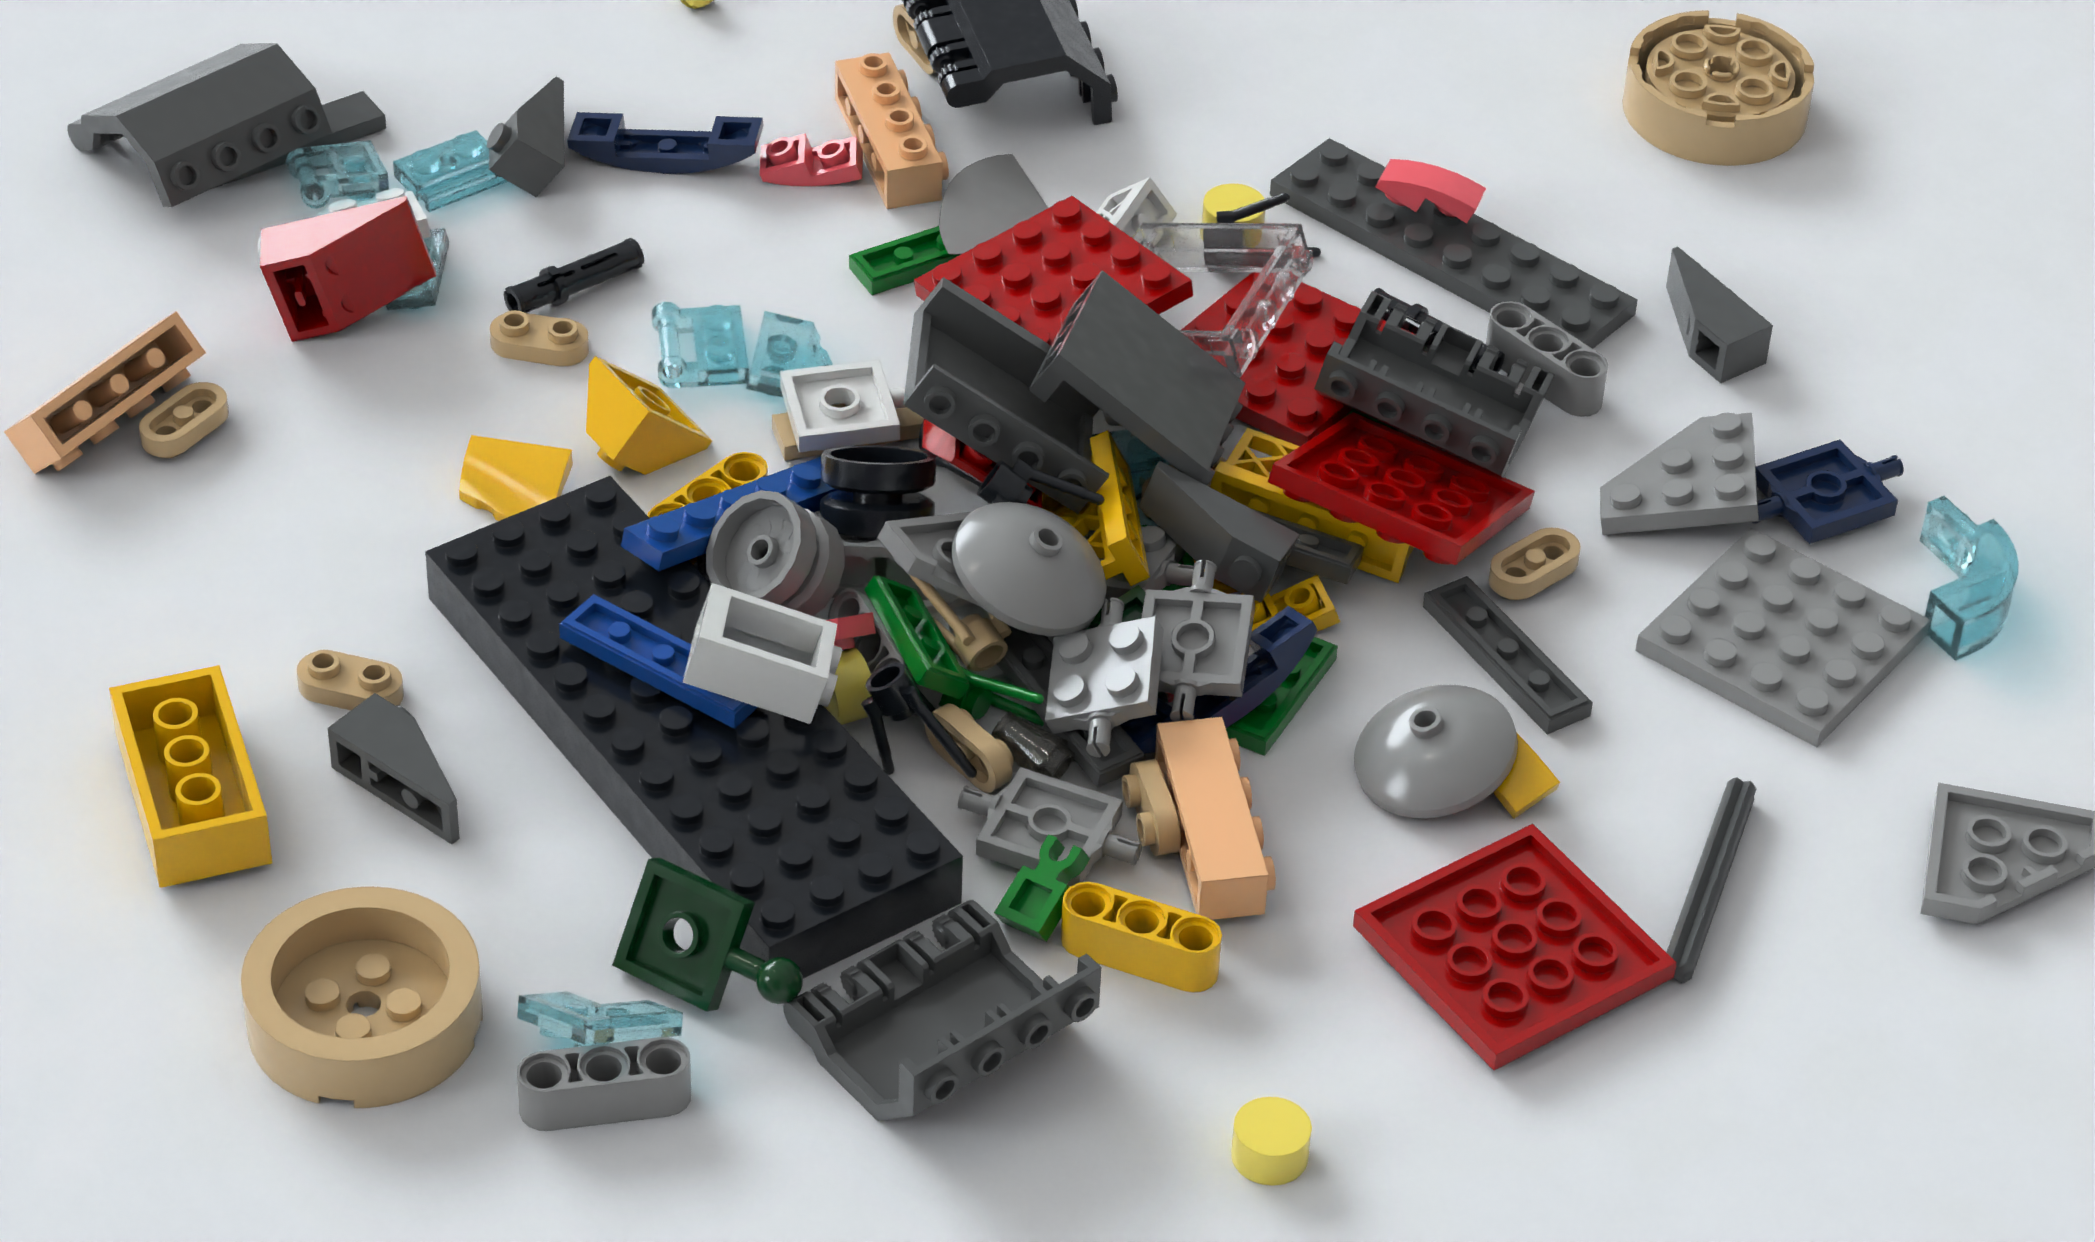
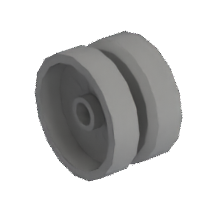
(776, 552)

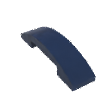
(664, 151)
(1277, 651)

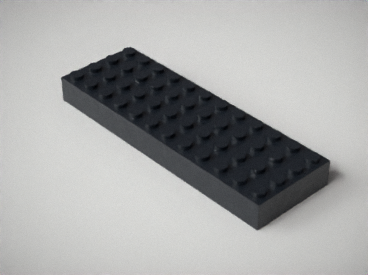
(760, 808)

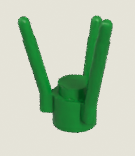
(980, 697)

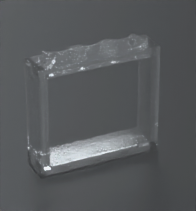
(1270, 249)

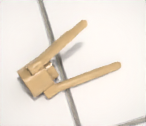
(976, 639)

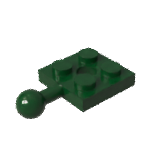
(718, 928)

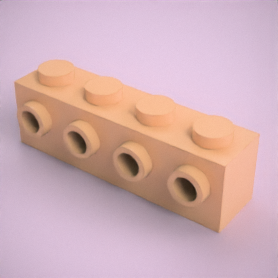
(890, 130)
(104, 393)
(1213, 807)

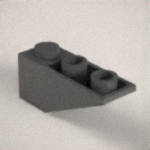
(1715, 323)

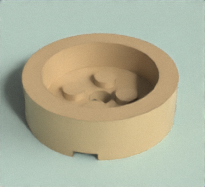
(1740, 113)
(373, 951)

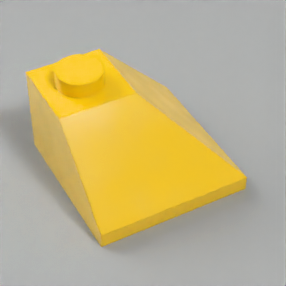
(637, 421)

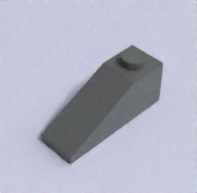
(531, 143)
(1216, 528)
(390, 758)

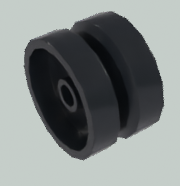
(875, 487)

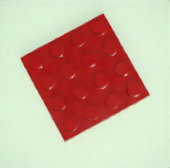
(1050, 260)
(1283, 374)
(1401, 488)
(1513, 946)

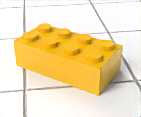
(190, 776)

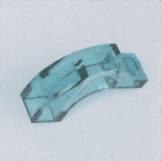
(1977, 604)

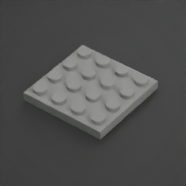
(1783, 636)

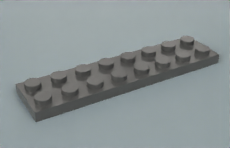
(1466, 259)

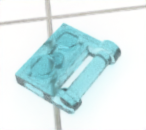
(353, 171)
(716, 340)

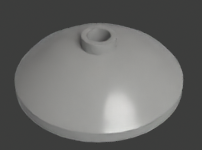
(1029, 568)
(1435, 751)

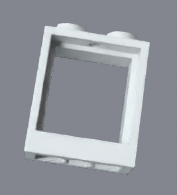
(763, 654)

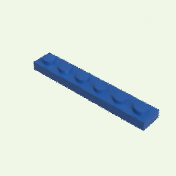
(687, 530)

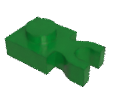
(1037, 895)

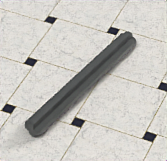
(1710, 877)

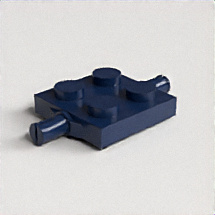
(1827, 490)

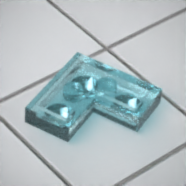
(596, 1023)

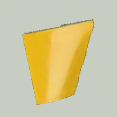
(512, 475)

